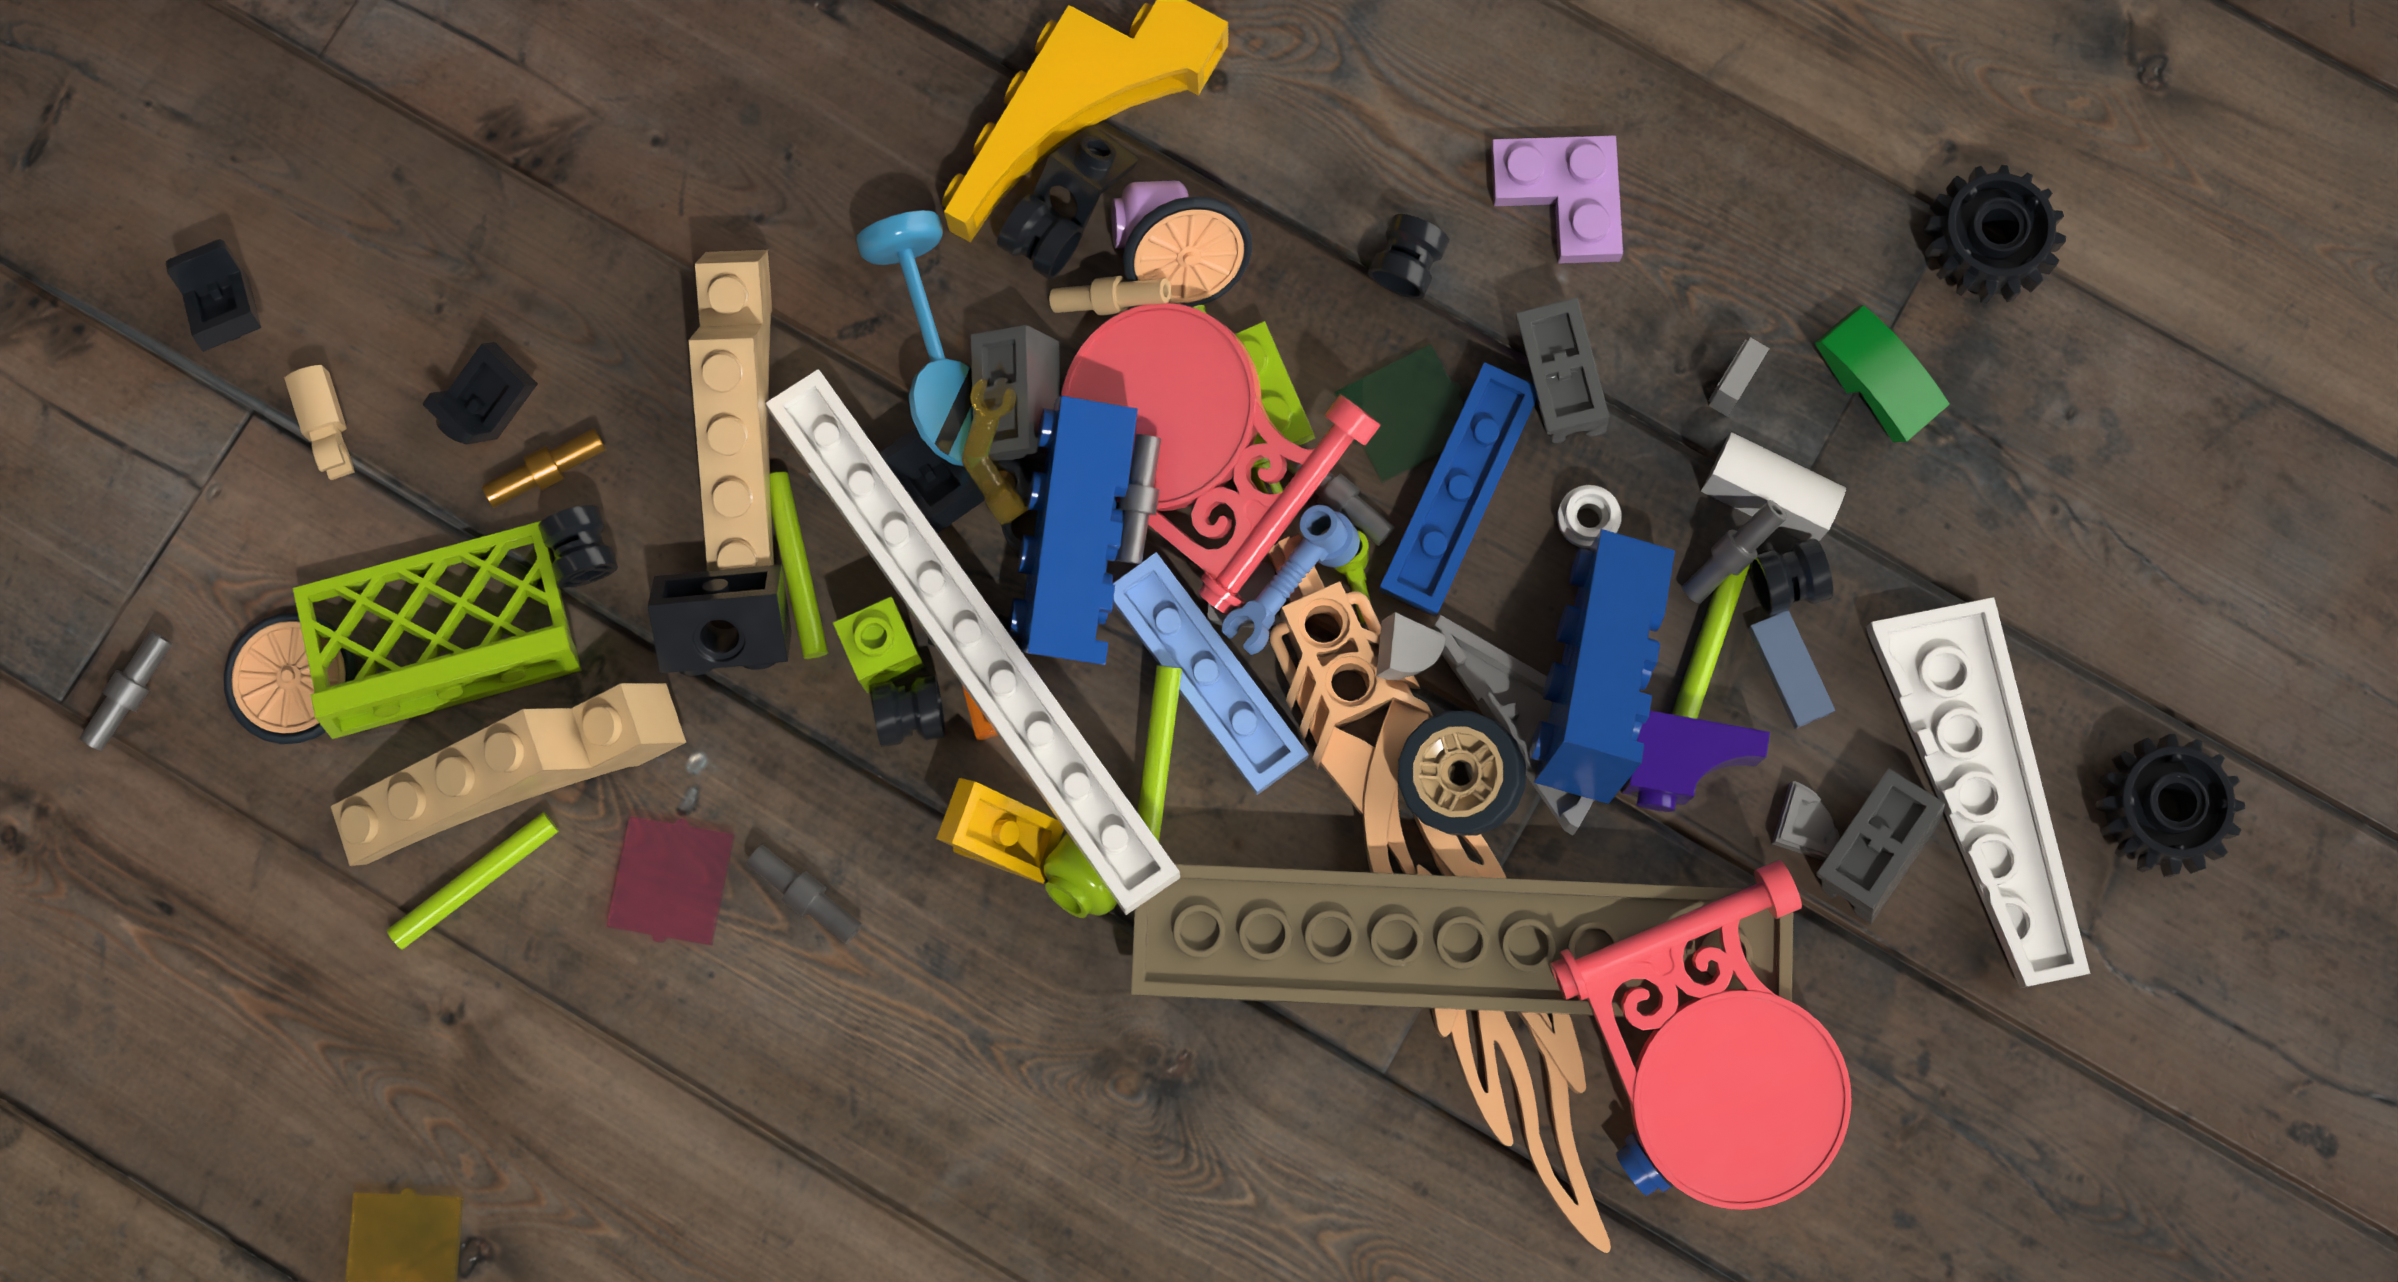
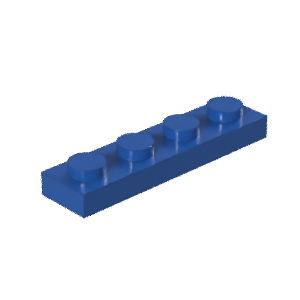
(1459, 490)

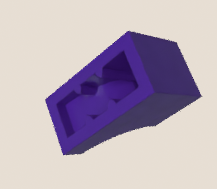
(1682, 752)

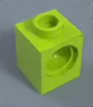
(878, 644)

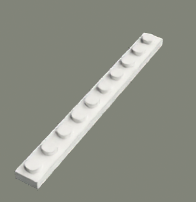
(974, 643)

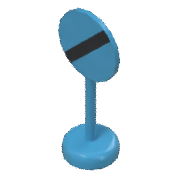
(944, 386)

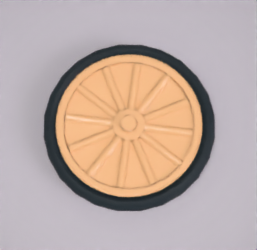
(1194, 245)
(271, 680)

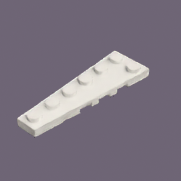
(1973, 738)

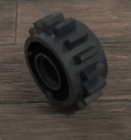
(2017, 210)
(2204, 799)

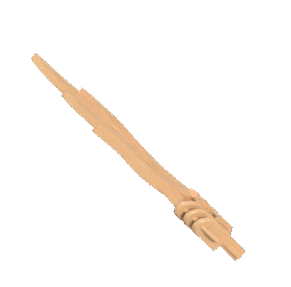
(1371, 784)

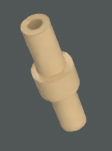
(1110, 295)

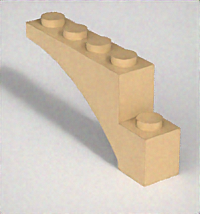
(730, 406)
(509, 764)

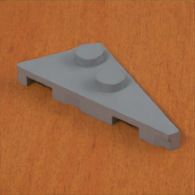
(1512, 697)

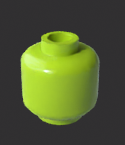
(1074, 882)

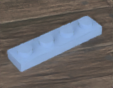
(1211, 675)

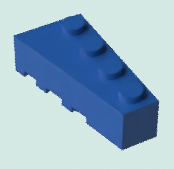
(1074, 529)
(1604, 665)

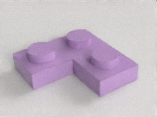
(1574, 176)

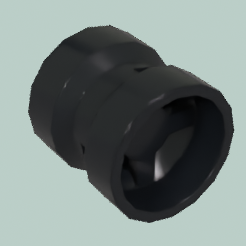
(1040, 236)
(1408, 256)
(578, 546)
(1792, 576)
(902, 711)

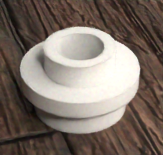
(1593, 498)

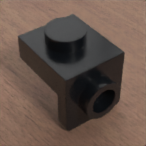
(214, 294)
(481, 397)
(934, 484)

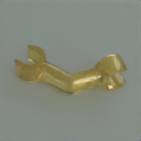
(998, 493)

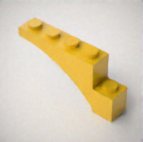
(1077, 81)

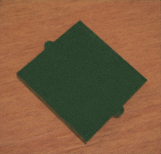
(1413, 406)

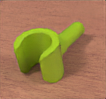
(1355, 571)

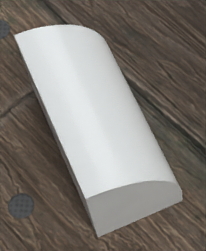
(1752, 475)

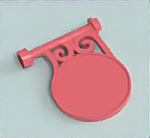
(1206, 406)
(1735, 1088)

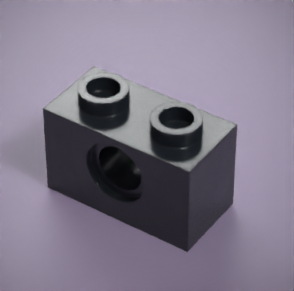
(745, 597)

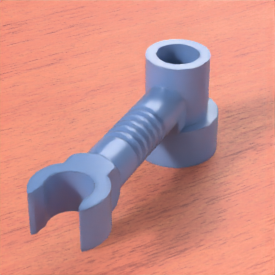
(1330, 549)

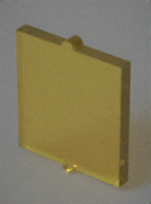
(404, 1238)

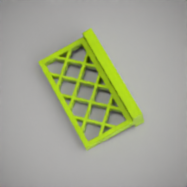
(434, 680)

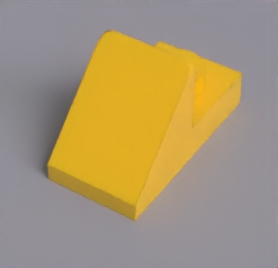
(999, 830)

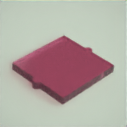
(670, 881)

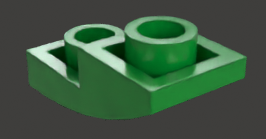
(1881, 367)

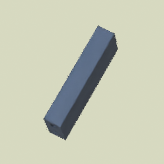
(1791, 669)

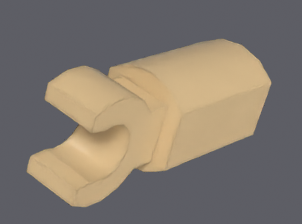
(320, 418)

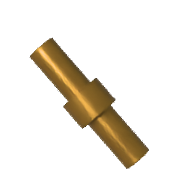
(543, 468)

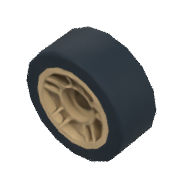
(1428, 767)

